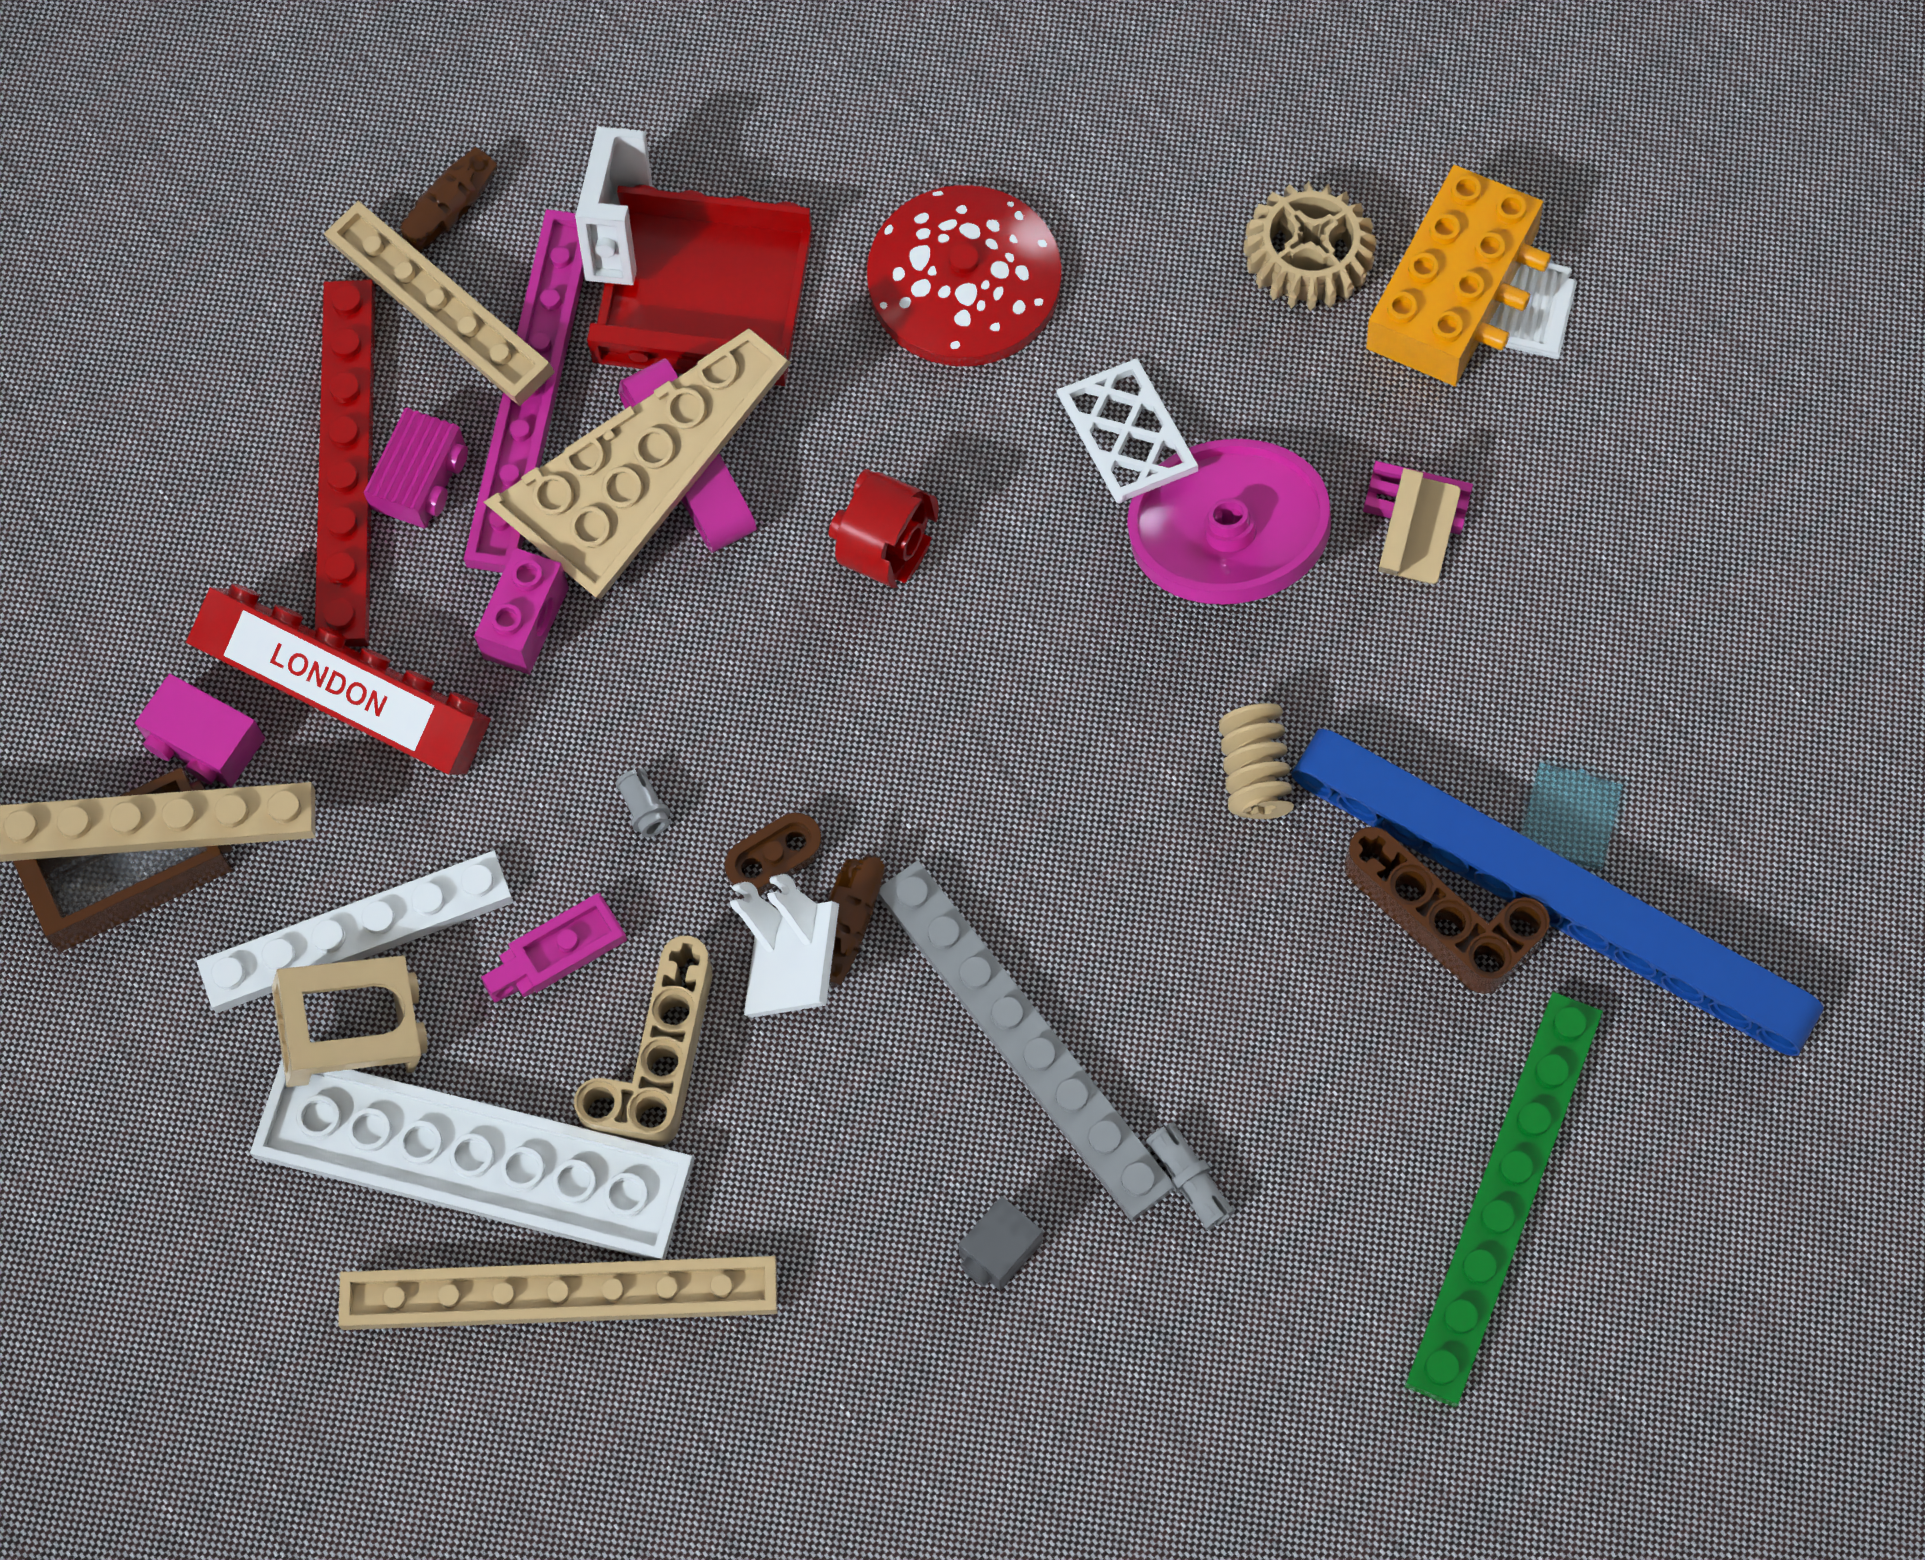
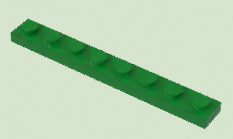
(1503, 1200)

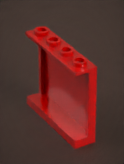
(703, 278)

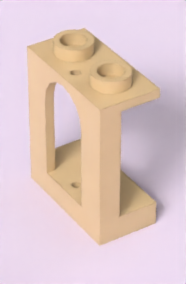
(305, 1058)

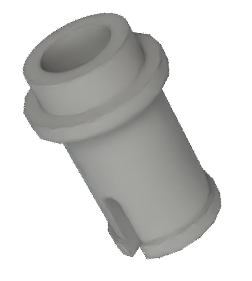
(648, 813)

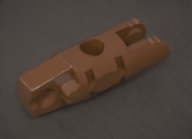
(448, 199)
(856, 895)

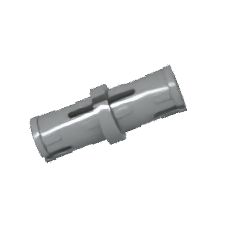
(1190, 1176)

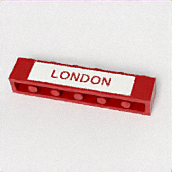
(339, 679)

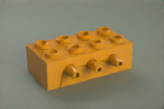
(1458, 276)

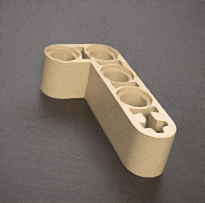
(657, 1042)

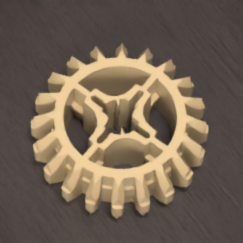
(1308, 264)

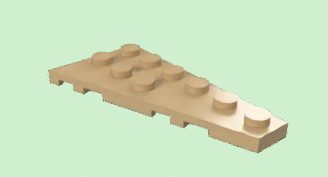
(626, 476)

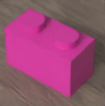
(199, 731)

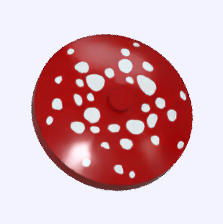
(964, 275)

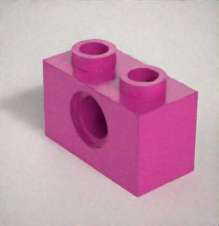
(521, 611)

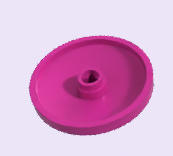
(1234, 527)

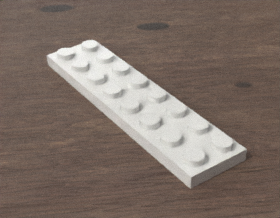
(477, 1159)

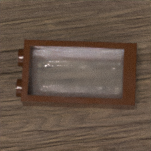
(97, 892)

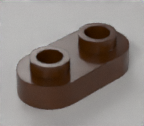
(770, 851)

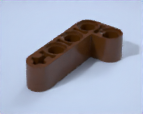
(1440, 903)

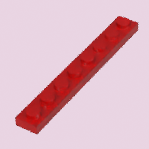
(345, 460)

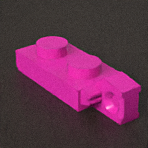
(555, 949)

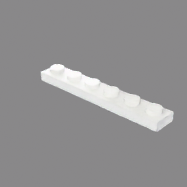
(357, 929)

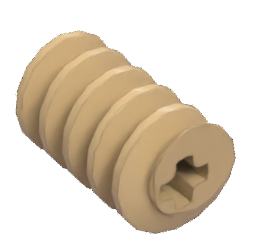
(1252, 763)

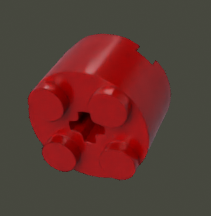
(884, 528)

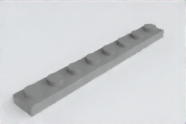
(1026, 1041)

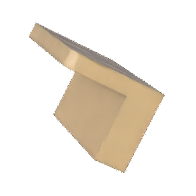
(1419, 528)

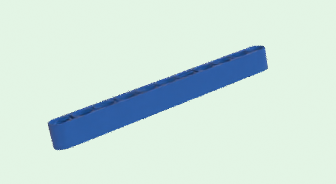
(1575, 899)

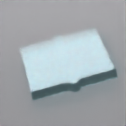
(1572, 814)

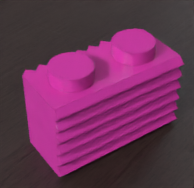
(416, 468)

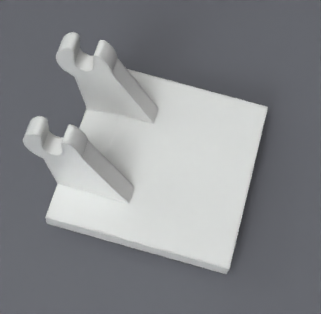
(789, 948)

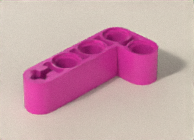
(714, 498)

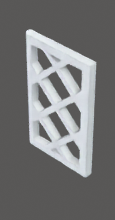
(1151, 475)

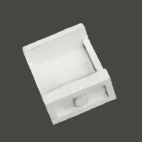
(603, 224)

